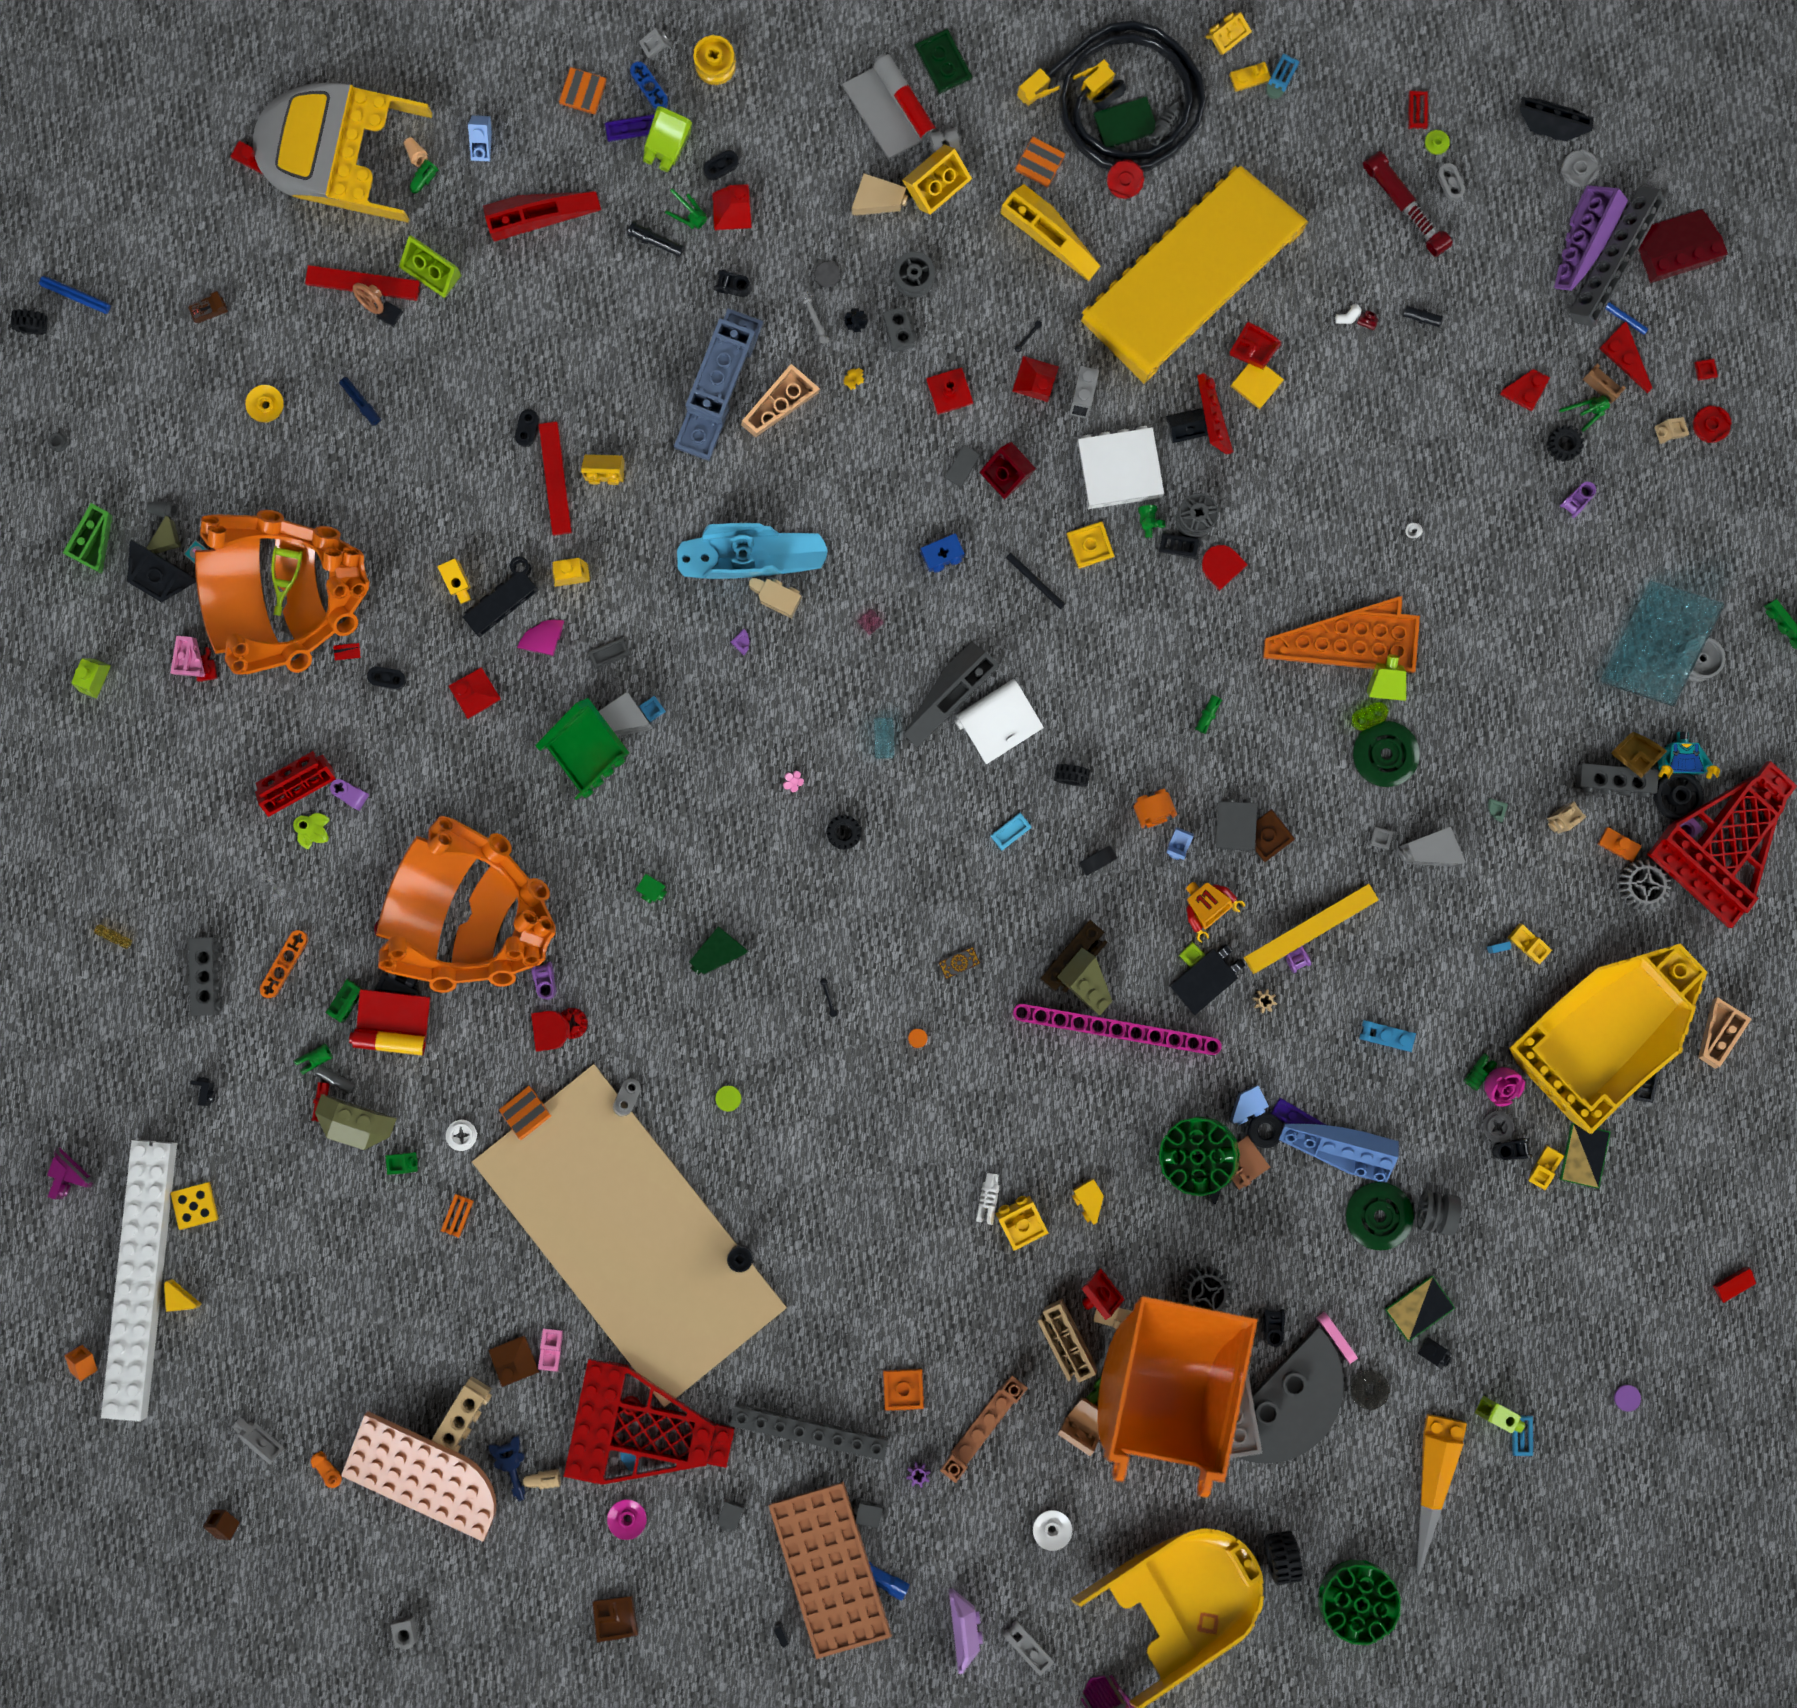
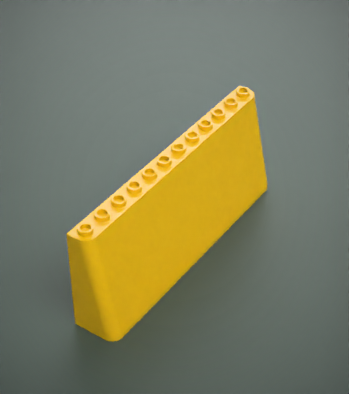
(1192, 272)

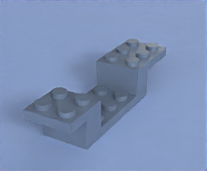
(715, 382)

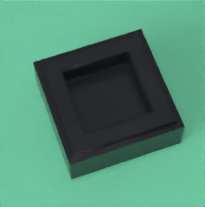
(390, 314)
(781, 1634)

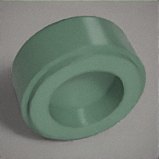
(1273, 92)

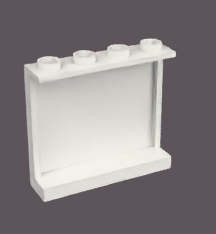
(1120, 467)

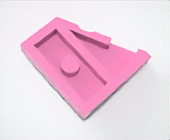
(187, 658)

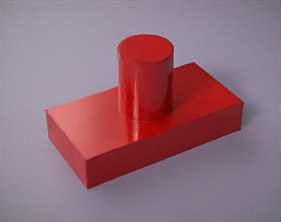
(245, 155)

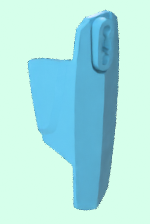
(749, 551)

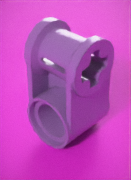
(1577, 501)
(351, 795)
(1295, 956)
(544, 979)

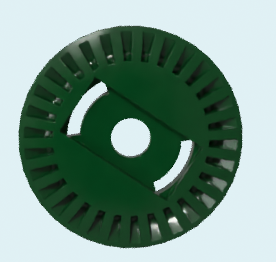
(1368, 754)
(1364, 1205)

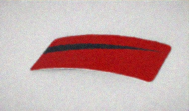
(346, 651)

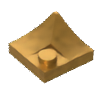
(1638, 753)

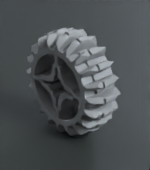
(1643, 892)

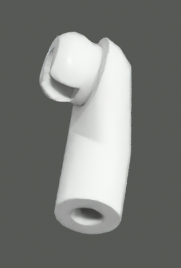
(1350, 316)

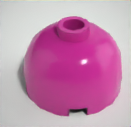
(1503, 1086)

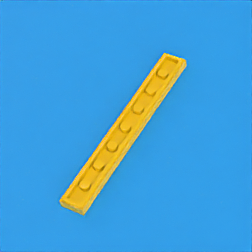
(1310, 928)

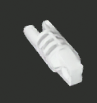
(988, 1198)

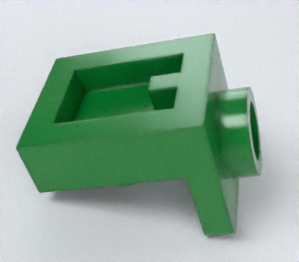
(401, 1163)

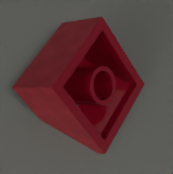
(1007, 470)

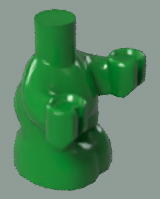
(1148, 520)

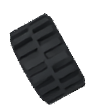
(1283, 1557)

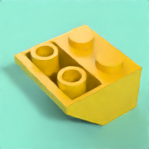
(603, 469)

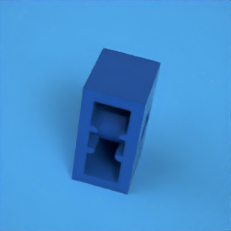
(948, 545)

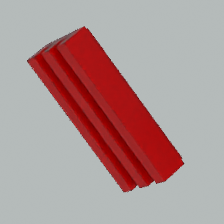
(1418, 125)

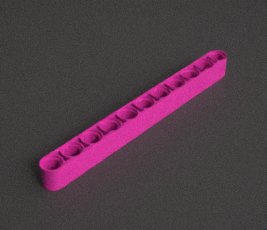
(1126, 1028)

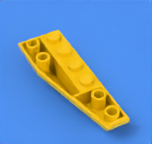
(1049, 229)

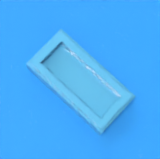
(1010, 831)

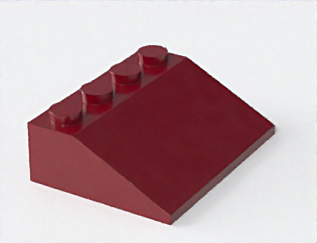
(1681, 246)

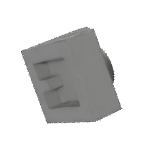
(655, 42)

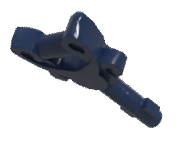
(510, 1463)

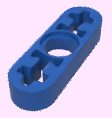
(661, 95)

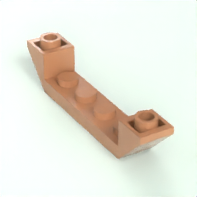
(982, 1427)

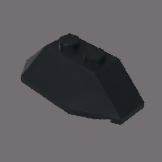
(1554, 119)

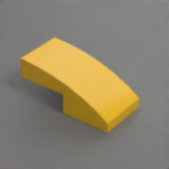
(1529, 943)
(1545, 1167)

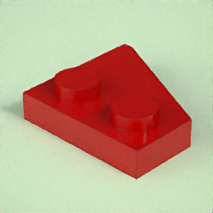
(1527, 389)

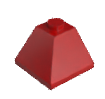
(732, 208)
(1035, 379)

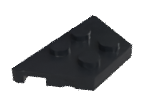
(155, 574)

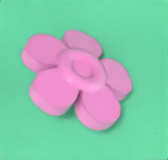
(792, 781)

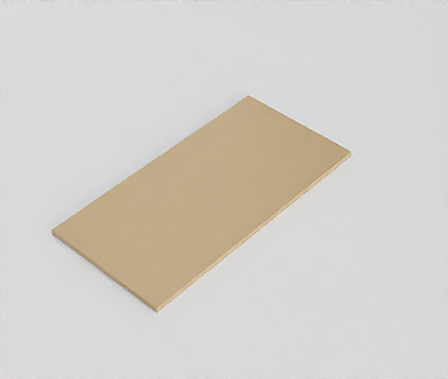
(629, 1236)

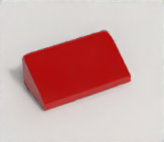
(1735, 1284)

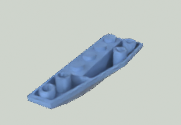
(1345, 1149)

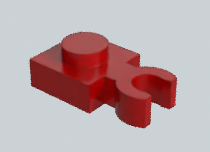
(209, 667)

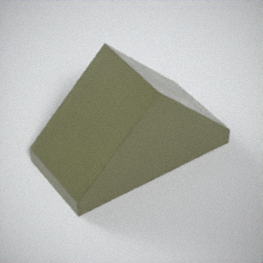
(165, 537)

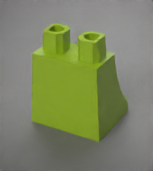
(666, 138)

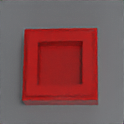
(1706, 369)

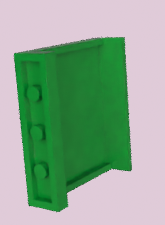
(584, 747)

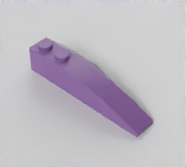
(1590, 231)

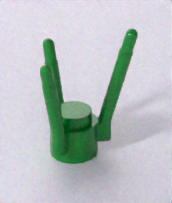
(697, 216)
(1597, 405)

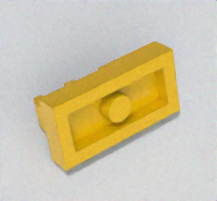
(1250, 76)

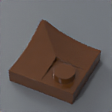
(513, 1361)
(615, 1618)

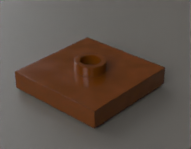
(1271, 835)

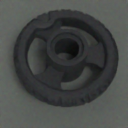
(1692, 785)

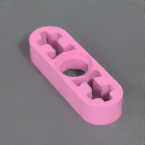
(1338, 1339)

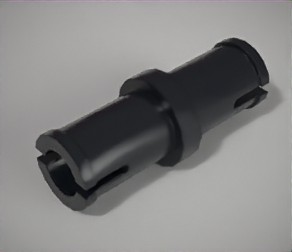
(1422, 316)

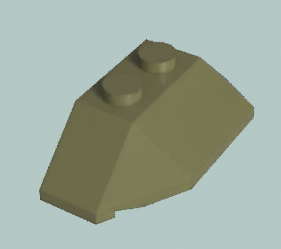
(353, 1123)

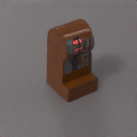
(208, 308)

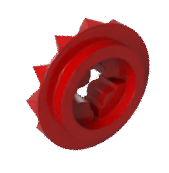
(580, 1018)

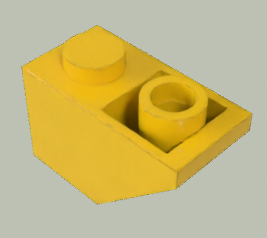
(1090, 1198)

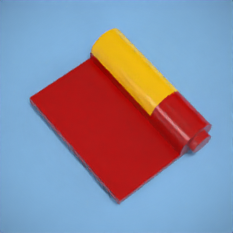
(391, 1022)

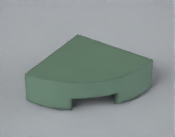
(1497, 809)

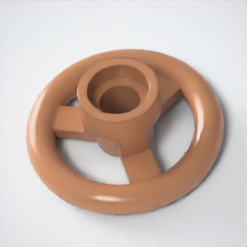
(369, 297)

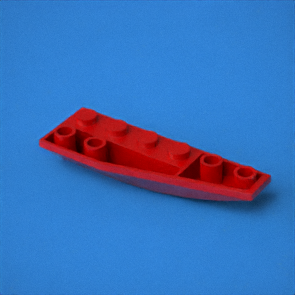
(536, 211)

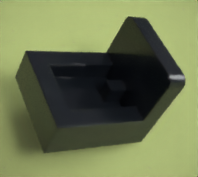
(206, 1094)
(1435, 1353)

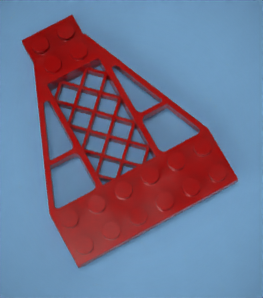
(1699, 871)
(597, 1422)

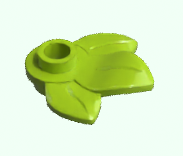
(313, 832)

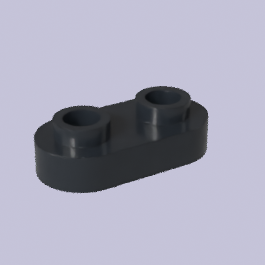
(1109, 94)
(719, 163)
(526, 427)
(387, 678)

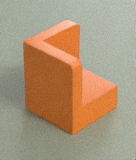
(81, 1363)

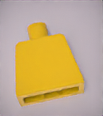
(451, 572)
(570, 572)

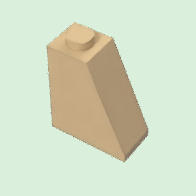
(878, 196)

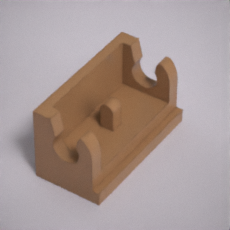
(1603, 384)

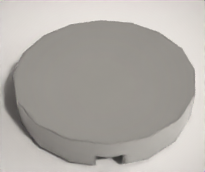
(1574, 168)

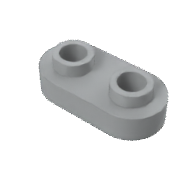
(1452, 182)
(626, 1096)

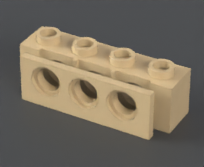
(1072, 1343)
(472, 1390)

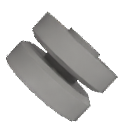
(1709, 662)

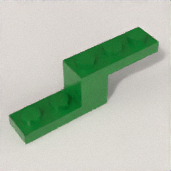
(1785, 622)

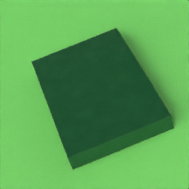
(943, 61)
(1125, 122)

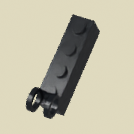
(503, 600)

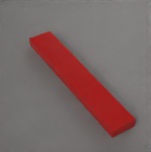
(345, 280)
(555, 478)

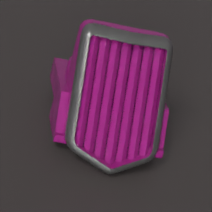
(66, 1171)
(1104, 1692)

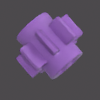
(913, 1472)

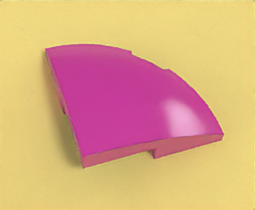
(542, 637)

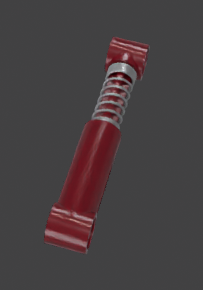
(1379, 168)

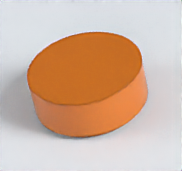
(917, 1038)

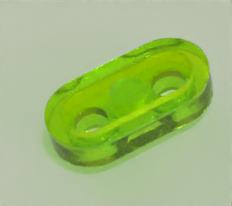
(1368, 716)

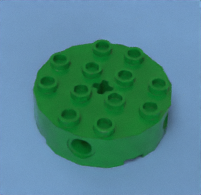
(1186, 1170)
(1370, 1618)

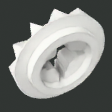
(456, 1143)

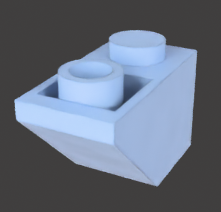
(480, 137)
(1248, 1103)

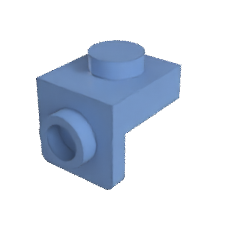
(1179, 843)

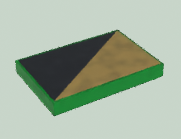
(1584, 1156)
(1419, 1308)

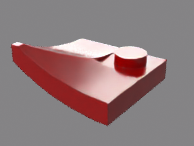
(1255, 346)
(474, 693)

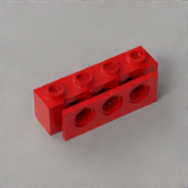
(286, 786)

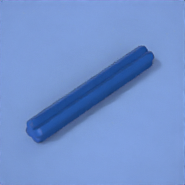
(74, 294)

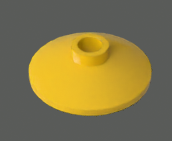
(256, 400)

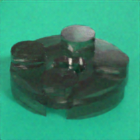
(1381, 1389)

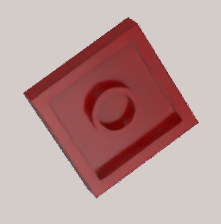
(949, 391)
(1101, 1294)

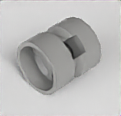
(949, 136)

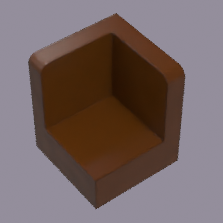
(221, 1524)

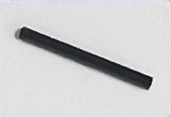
(1036, 581)

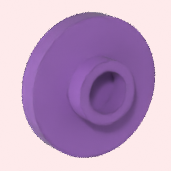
(1627, 1398)

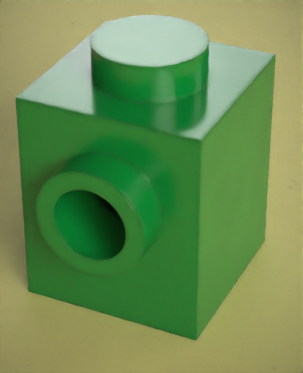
(651, 889)

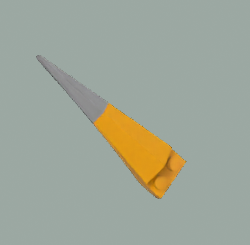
(1440, 1455)

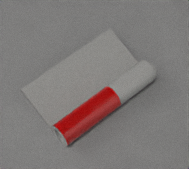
(889, 107)

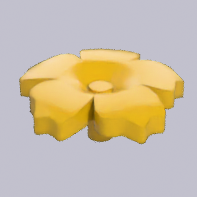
(854, 377)

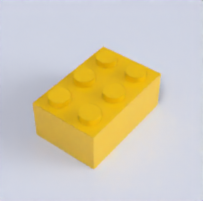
(937, 179)

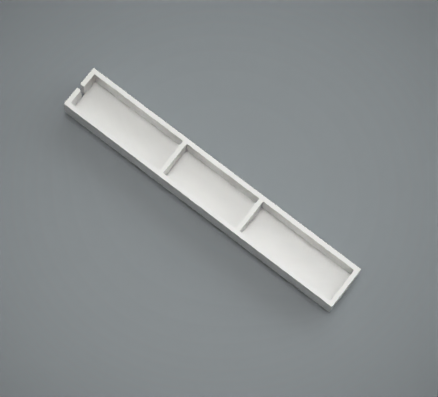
(139, 1280)

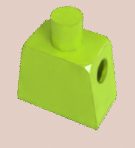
(90, 676)
(1388, 680)
(1499, 1415)

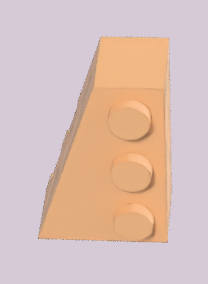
(1721, 1032)

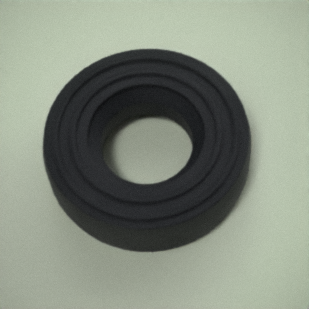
(1253, 1128)

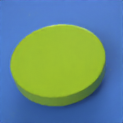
(1437, 142)
(728, 1098)

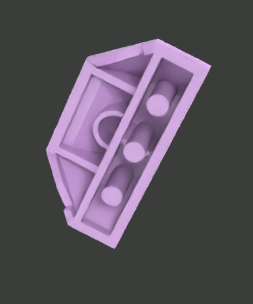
(965, 1630)

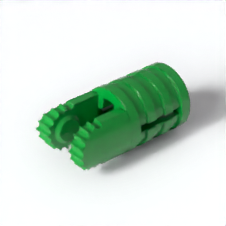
(421, 179)
(316, 1057)
(1478, 1073)

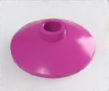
(621, 1528)

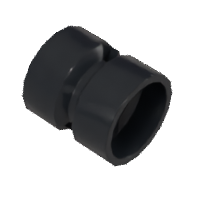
(740, 1258)

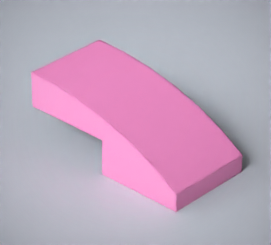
(550, 1350)

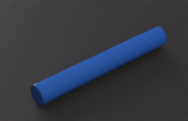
(1626, 318)

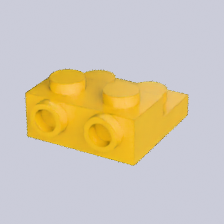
(1021, 1222)

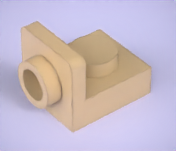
(1671, 429)

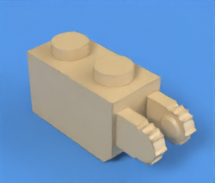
(776, 596)
(1565, 818)

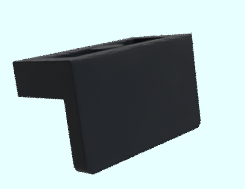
(1187, 425)

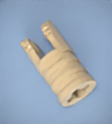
(537, 1480)

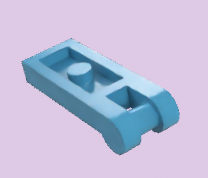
(1388, 1036)

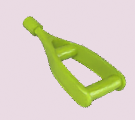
(284, 583)

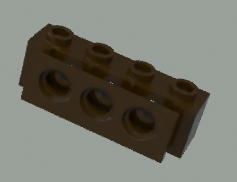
(1084, 939)

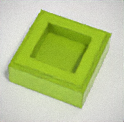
(1191, 954)

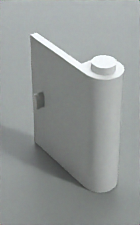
(998, 717)

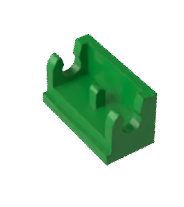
(344, 1001)

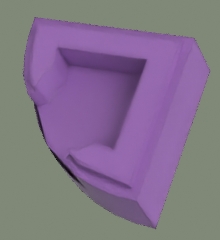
(741, 642)

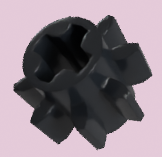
(856, 320)

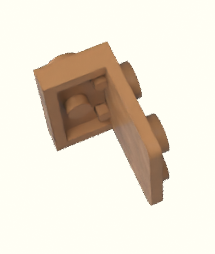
(1081, 1426)

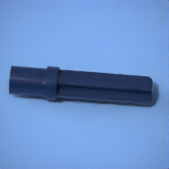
(365, 408)

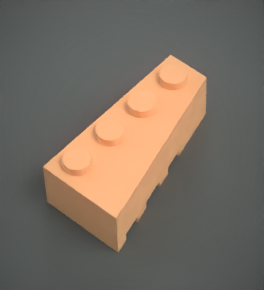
(781, 399)

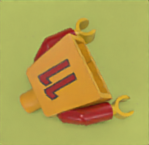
(1208, 905)

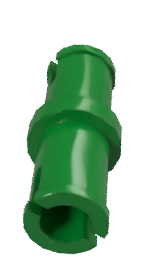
(1208, 714)

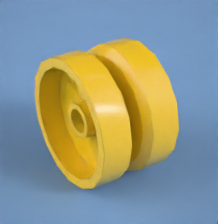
(714, 60)

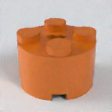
(1154, 809)

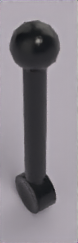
(1037, 325)
(824, 981)

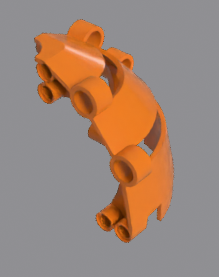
(234, 598)
(423, 893)

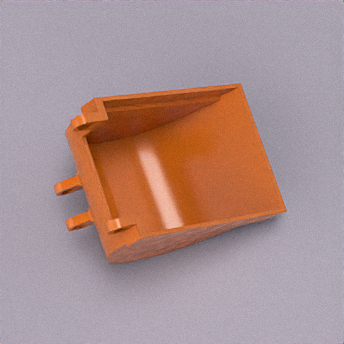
(1174, 1387)

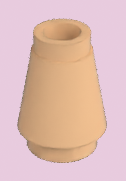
(415, 152)

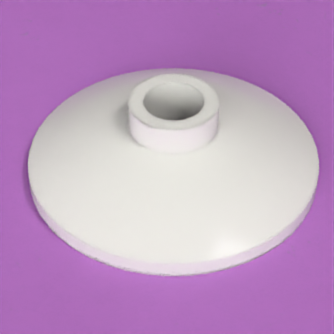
(1052, 1540)

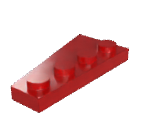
(1214, 418)

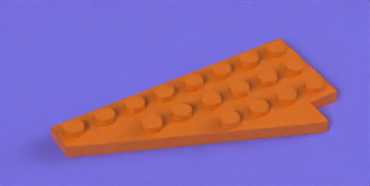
(1352, 639)

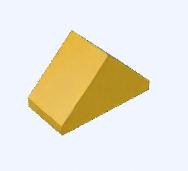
(178, 1298)

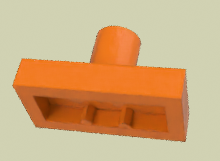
(1619, 844)

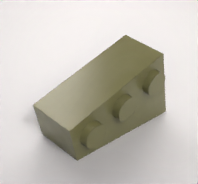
(1086, 981)

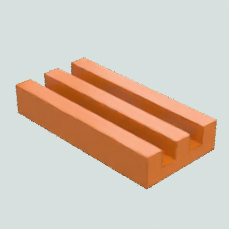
(451, 1231)

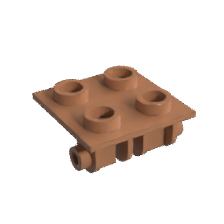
(1250, 1163)

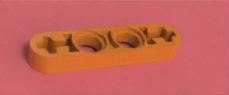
(286, 965)

